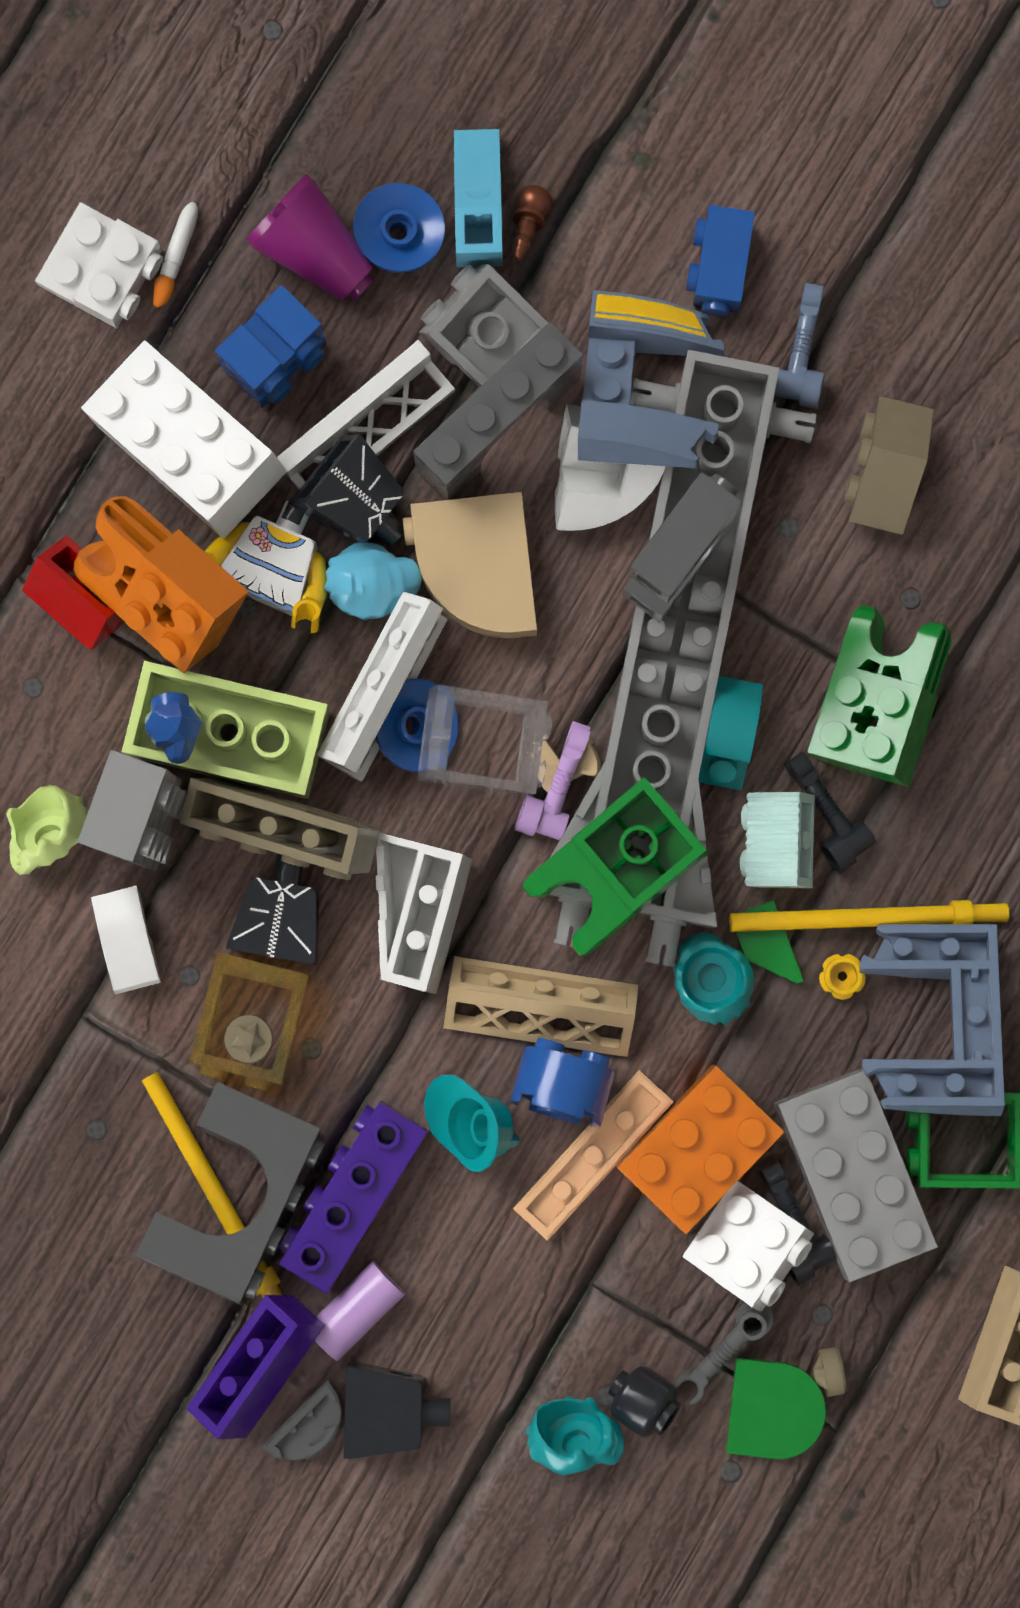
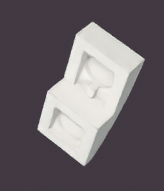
(125, 940)

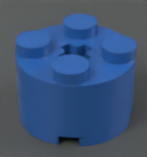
(563, 1083)

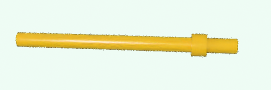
(955, 913)
(203, 1171)

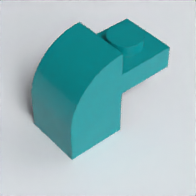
(731, 733)

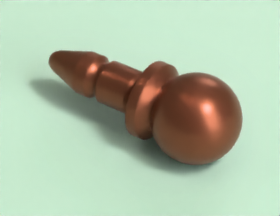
(533, 206)

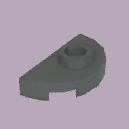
(309, 1427)

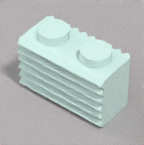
(778, 840)

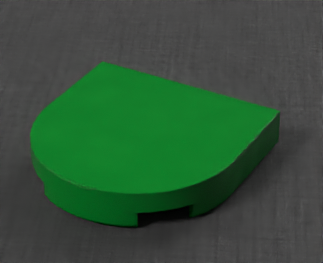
(773, 1410)

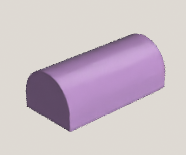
(357, 1310)

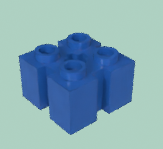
(273, 348)

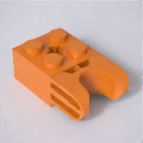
(159, 583)

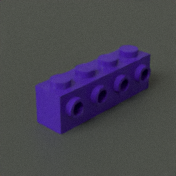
(353, 1195)

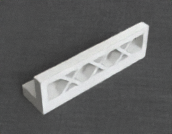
(363, 405)
(394, 658)

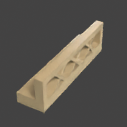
(542, 998)

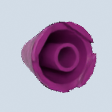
(313, 242)

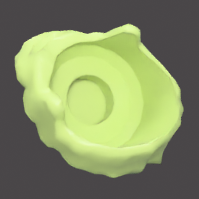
(44, 828)

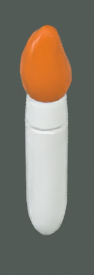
(165, 283)

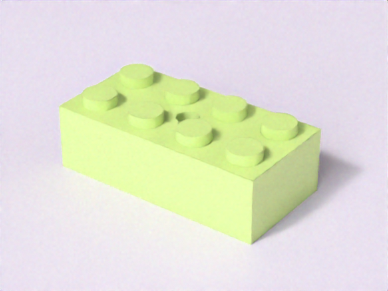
(274, 736)

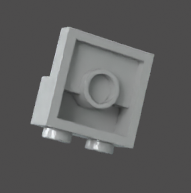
(480, 323)

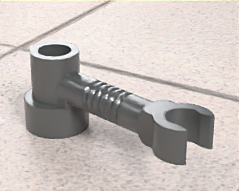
(733, 1342)

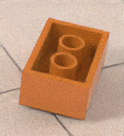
(699, 1148)

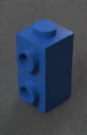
(723, 260)

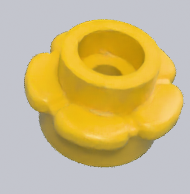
(829, 977)

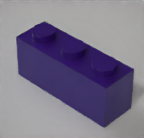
(255, 1366)

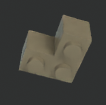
(892, 462)

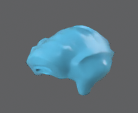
(370, 580)

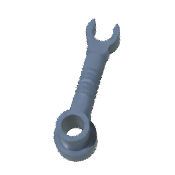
(797, 381)

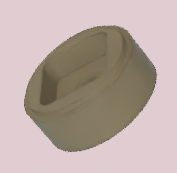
(248, 1038)
(830, 1372)

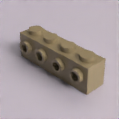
(280, 826)

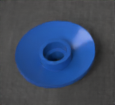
(404, 208)
(394, 741)

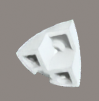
(596, 492)

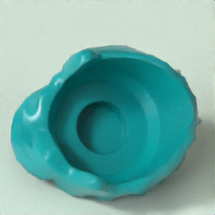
(713, 979)
(573, 1436)

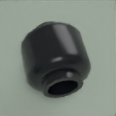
(644, 1401)

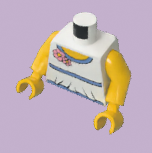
(276, 564)

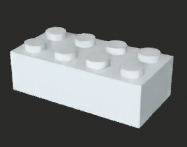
(184, 439)

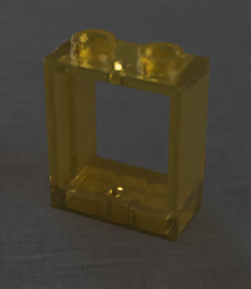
(218, 1066)

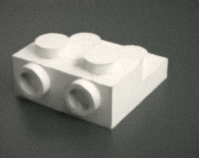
(100, 265)
(749, 1246)

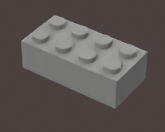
(134, 811)
(855, 1175)

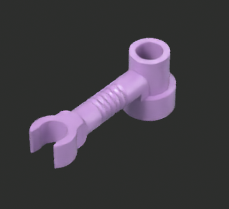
(546, 815)

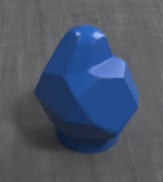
(173, 726)

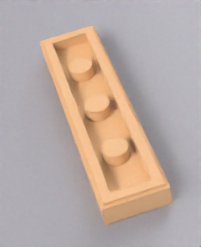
(593, 1155)

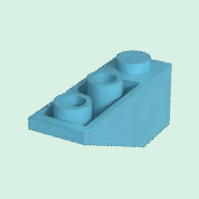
(477, 197)

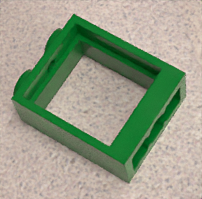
(919, 1157)

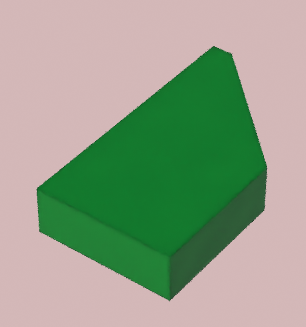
(770, 948)

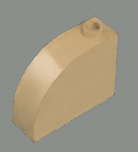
(476, 562)

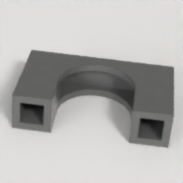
(534, 375)
(682, 545)
(231, 1262)

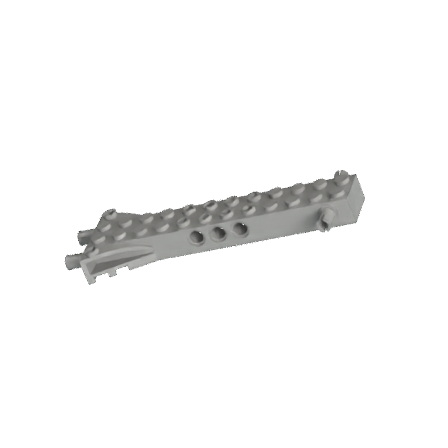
(676, 663)

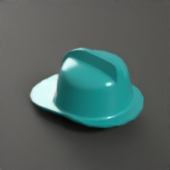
(468, 1123)

